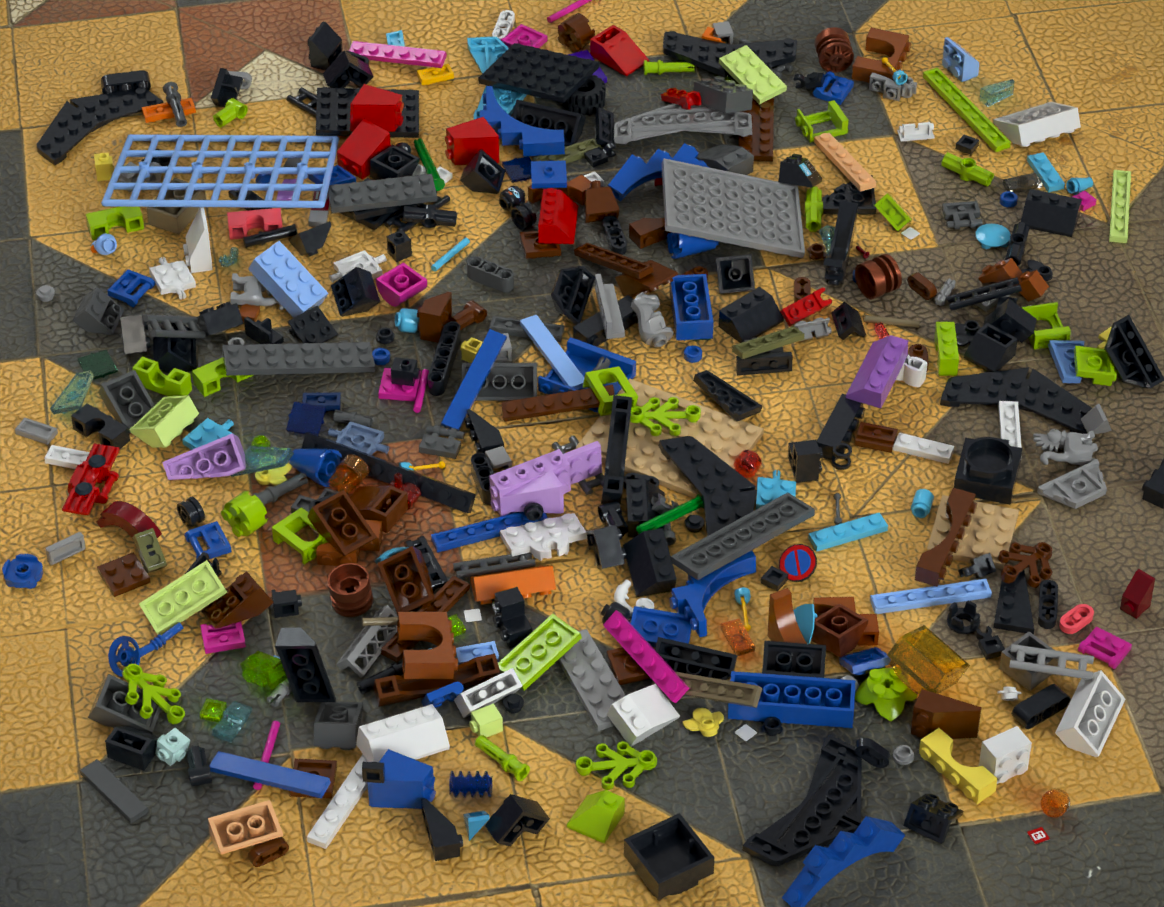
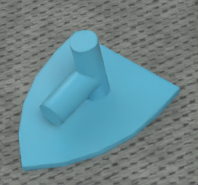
(805, 619)

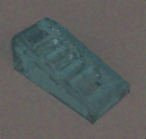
(996, 92)

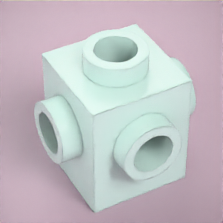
(172, 746)

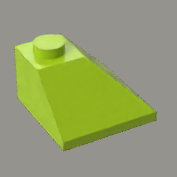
(598, 815)

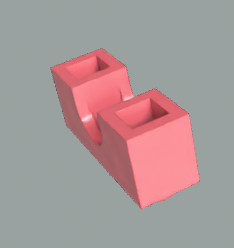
(243, 221)

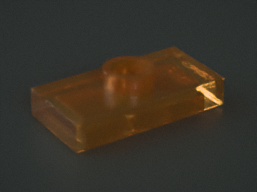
(737, 637)

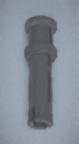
(174, 98)
(271, 493)

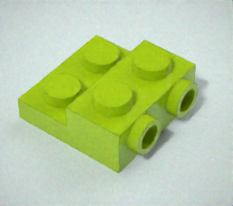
(1094, 364)

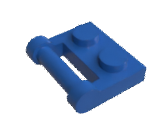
(837, 92)
(127, 284)
(213, 538)
(440, 695)

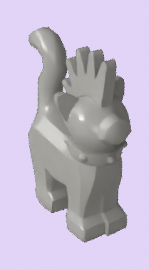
(252, 292)
(1076, 446)

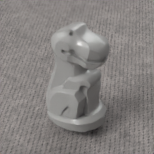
(651, 323)

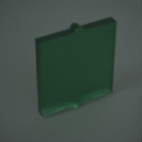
(98, 363)

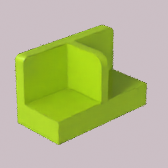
(893, 212)

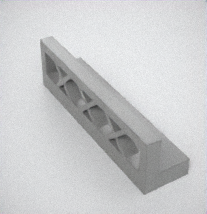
(609, 309)
(364, 638)

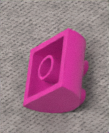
(400, 284)

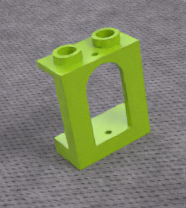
(833, 113)
(1048, 313)
(597, 378)
(286, 530)

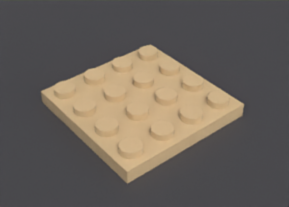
(988, 531)

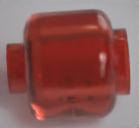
(747, 463)

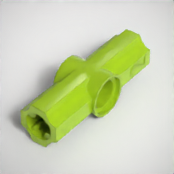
(967, 169)
(813, 209)

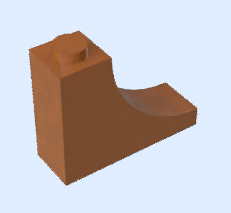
(781, 619)

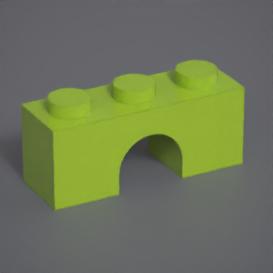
(101, 221)
(947, 348)
(208, 377)
(174, 384)

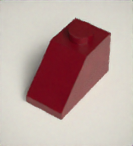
(1138, 594)

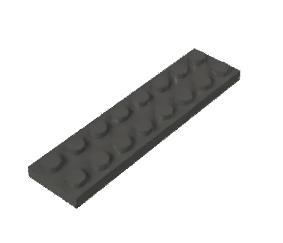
(298, 358)
(742, 536)

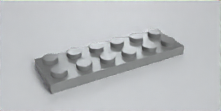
(591, 680)

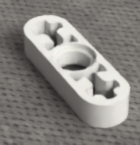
(502, 22)

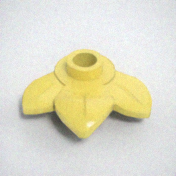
(273, 476)
(704, 722)

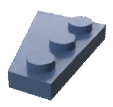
(1063, 356)

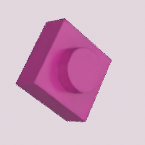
(1087, 200)

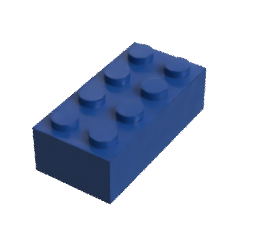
(691, 307)

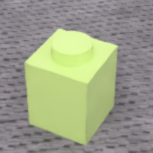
(486, 721)

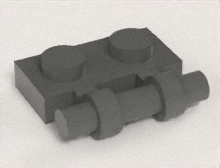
(962, 210)
(441, 446)

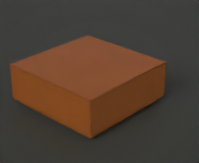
(249, 311)

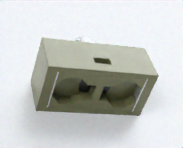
(149, 550)

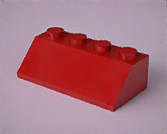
(557, 218)

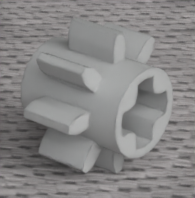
(908, 88)

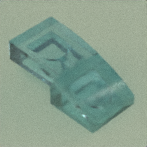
(232, 722)

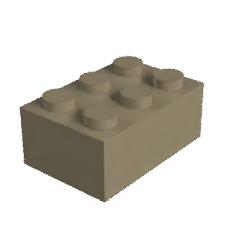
(174, 218)

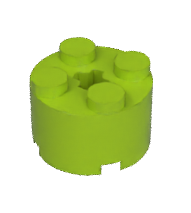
(244, 514)

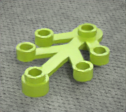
(642, 416)
(135, 676)
(641, 761)

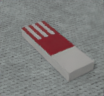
(319, 215)

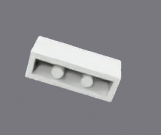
(488, 692)

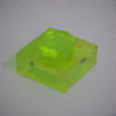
(457, 626)
(213, 710)

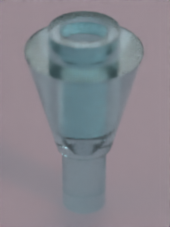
(827, 234)

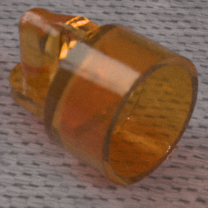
(351, 472)

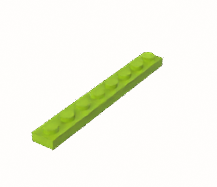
(966, 109)

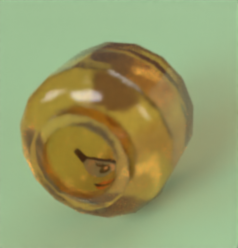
(1055, 802)

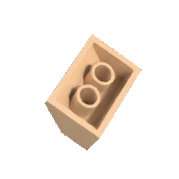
(244, 827)

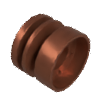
(834, 49)
(878, 276)
(350, 589)

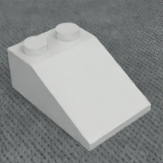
(198, 244)
(642, 714)

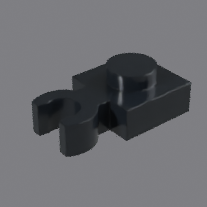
(989, 645)

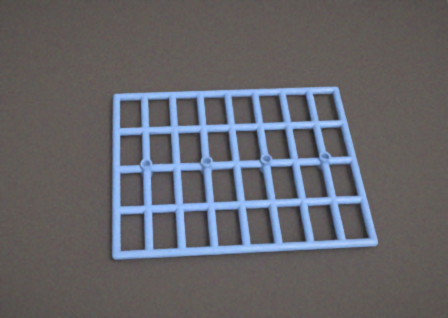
(197, 171)

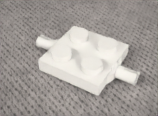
(361, 260)
(172, 277)

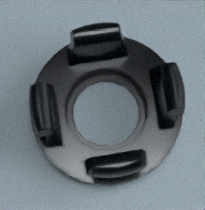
(967, 613)

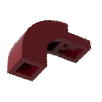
(128, 518)

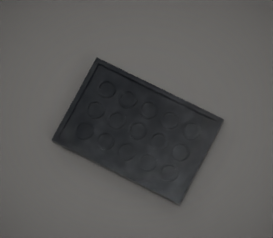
(538, 72)
(334, 112)

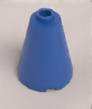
(685, 245)
(316, 463)

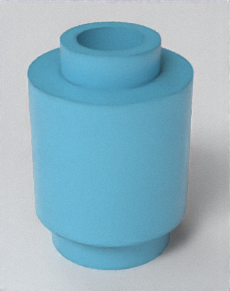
(922, 503)

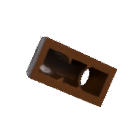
(599, 203)

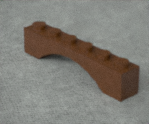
(647, 231)
(933, 563)
(471, 673)

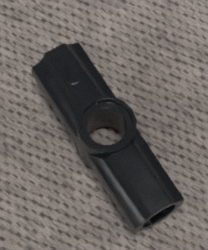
(429, 216)
(1017, 242)

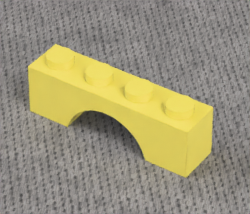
(974, 781)

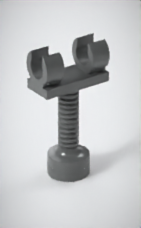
(660, 507)

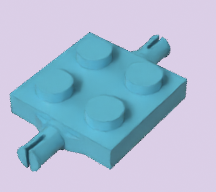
(206, 433)
(770, 489)

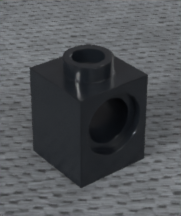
(399, 246)

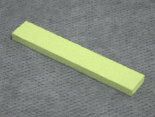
(1120, 206)

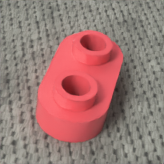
(1076, 619)

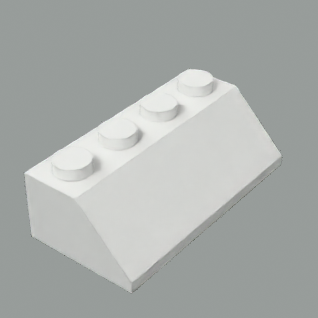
(1090, 715)
(409, 733)

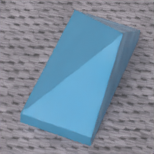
(474, 822)

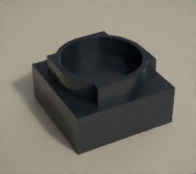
(988, 469)
(669, 857)

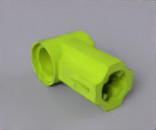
(232, 110)

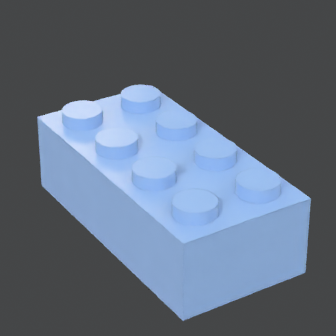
(287, 280)

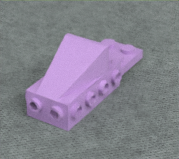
(543, 480)

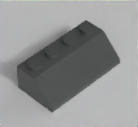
(507, 381)

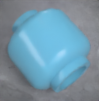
(407, 320)

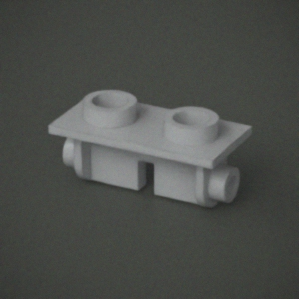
(818, 326)

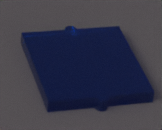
(518, 169)
(306, 418)

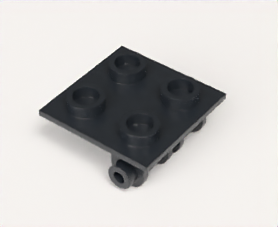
(312, 327)

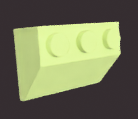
(165, 421)

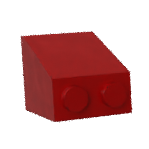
(378, 107)
(468, 138)
(362, 146)

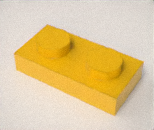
(434, 75)

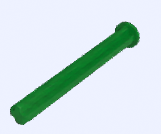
(428, 164)
(671, 515)

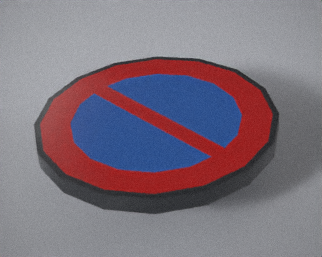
(798, 562)

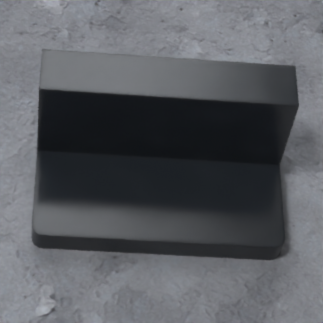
(847, 321)

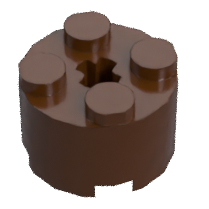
(575, 32)

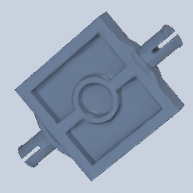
(360, 438)

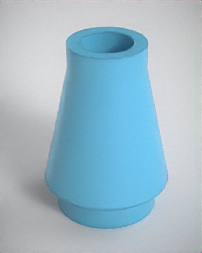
(1077, 185)

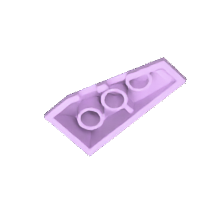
(211, 460)

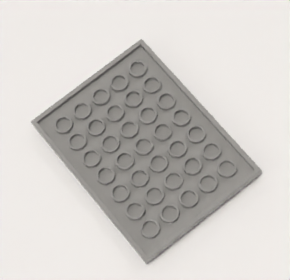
(732, 208)

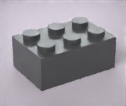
(724, 95)

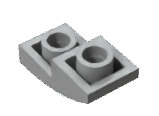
(886, 86)

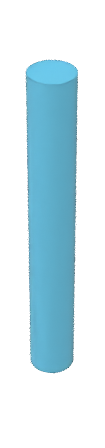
(450, 254)

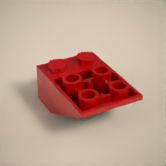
(617, 50)

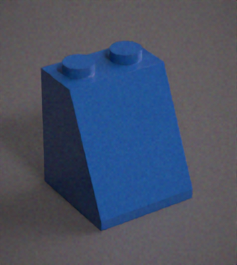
(404, 783)

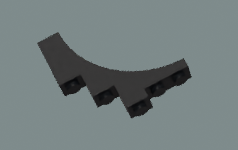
(841, 244)

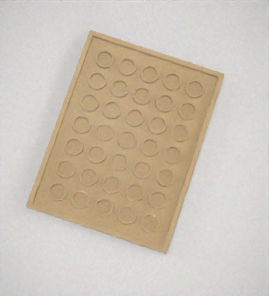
(643, 456)

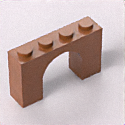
(884, 42)
(433, 628)

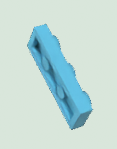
(1046, 172)

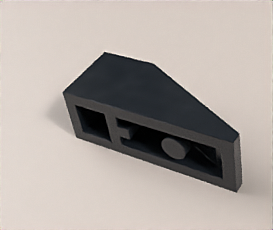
(441, 833)

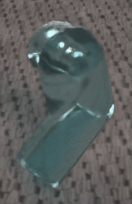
(231, 259)

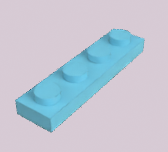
(848, 532)

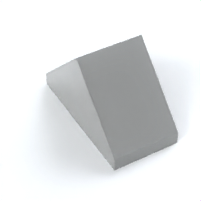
(1096, 421)

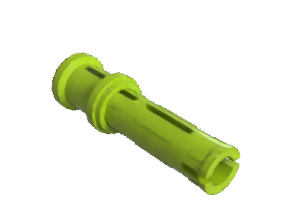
(660, 67)
(508, 761)

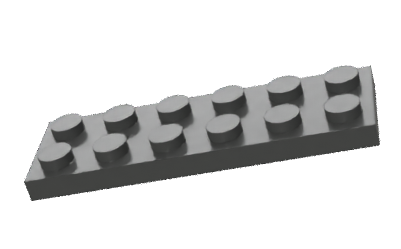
(382, 193)

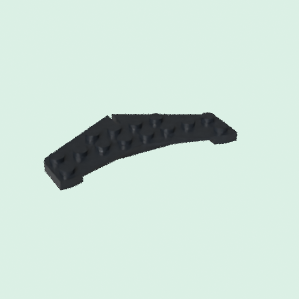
(706, 53)
(87, 115)
(1033, 395)
(722, 489)
(829, 807)

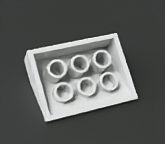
(1039, 123)

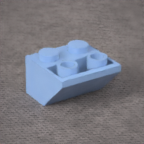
(959, 61)

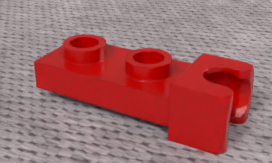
(682, 98)
(805, 307)

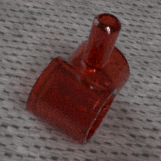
(412, 490)

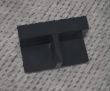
(225, 88)
(262, 331)

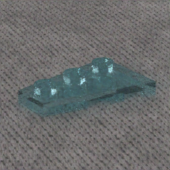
(73, 394)
(265, 458)

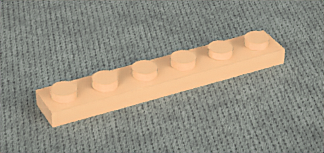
(845, 162)

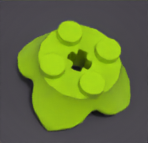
(885, 692)

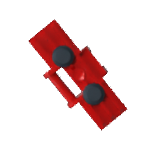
(92, 471)

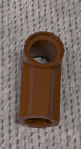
(471, 313)

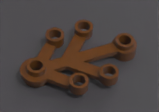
(1041, 552)

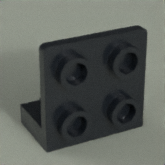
(931, 817)

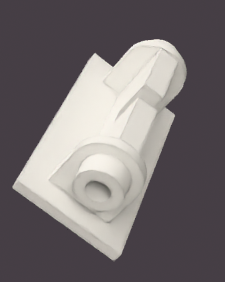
(908, 132)

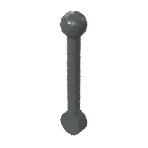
(838, 520)

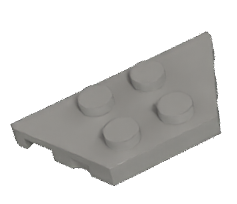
(1077, 486)

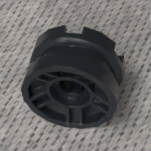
(523, 216)
(190, 511)

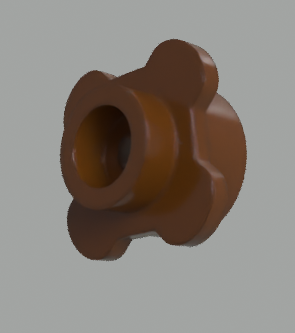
(817, 251)

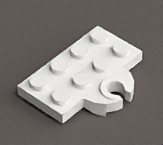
(544, 536)

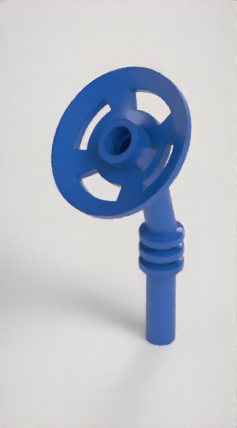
(132, 656)

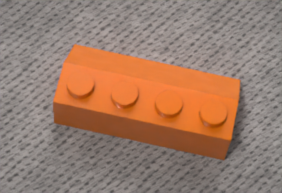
(527, 580)

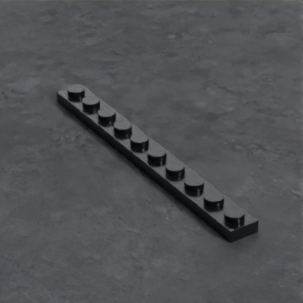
(385, 472)

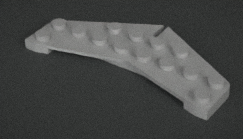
(675, 119)

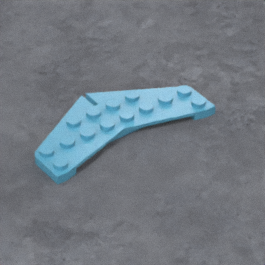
(485, 52)

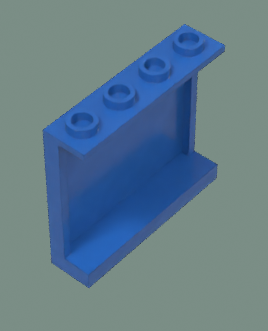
(585, 359)

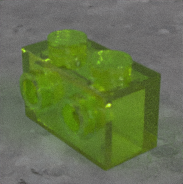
(263, 670)

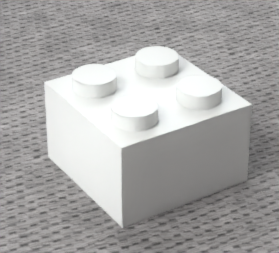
(1006, 754)

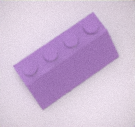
(879, 371)

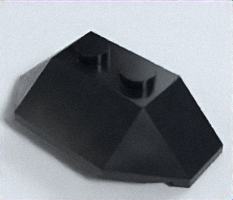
(572, 292)
(1131, 356)
(696, 659)

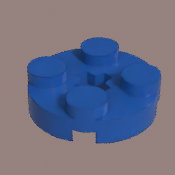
(16, 578)

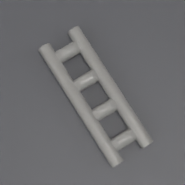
(1060, 669)

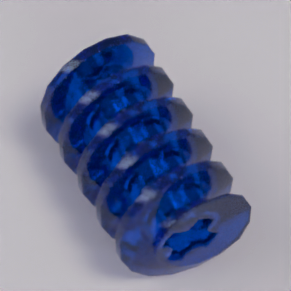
(471, 784)

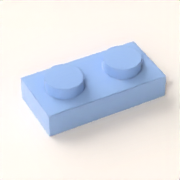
(472, 651)

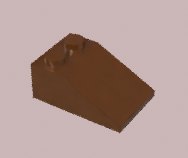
(341, 523)
(407, 580)
(950, 715)

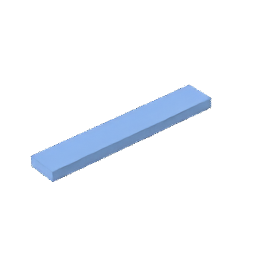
(552, 352)
(930, 596)

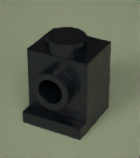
(286, 603)

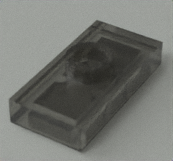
(1022, 183)

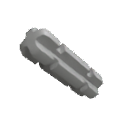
(944, 292)

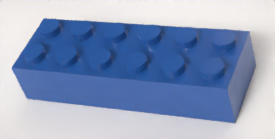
(798, 700)

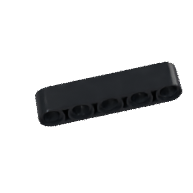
(444, 358)

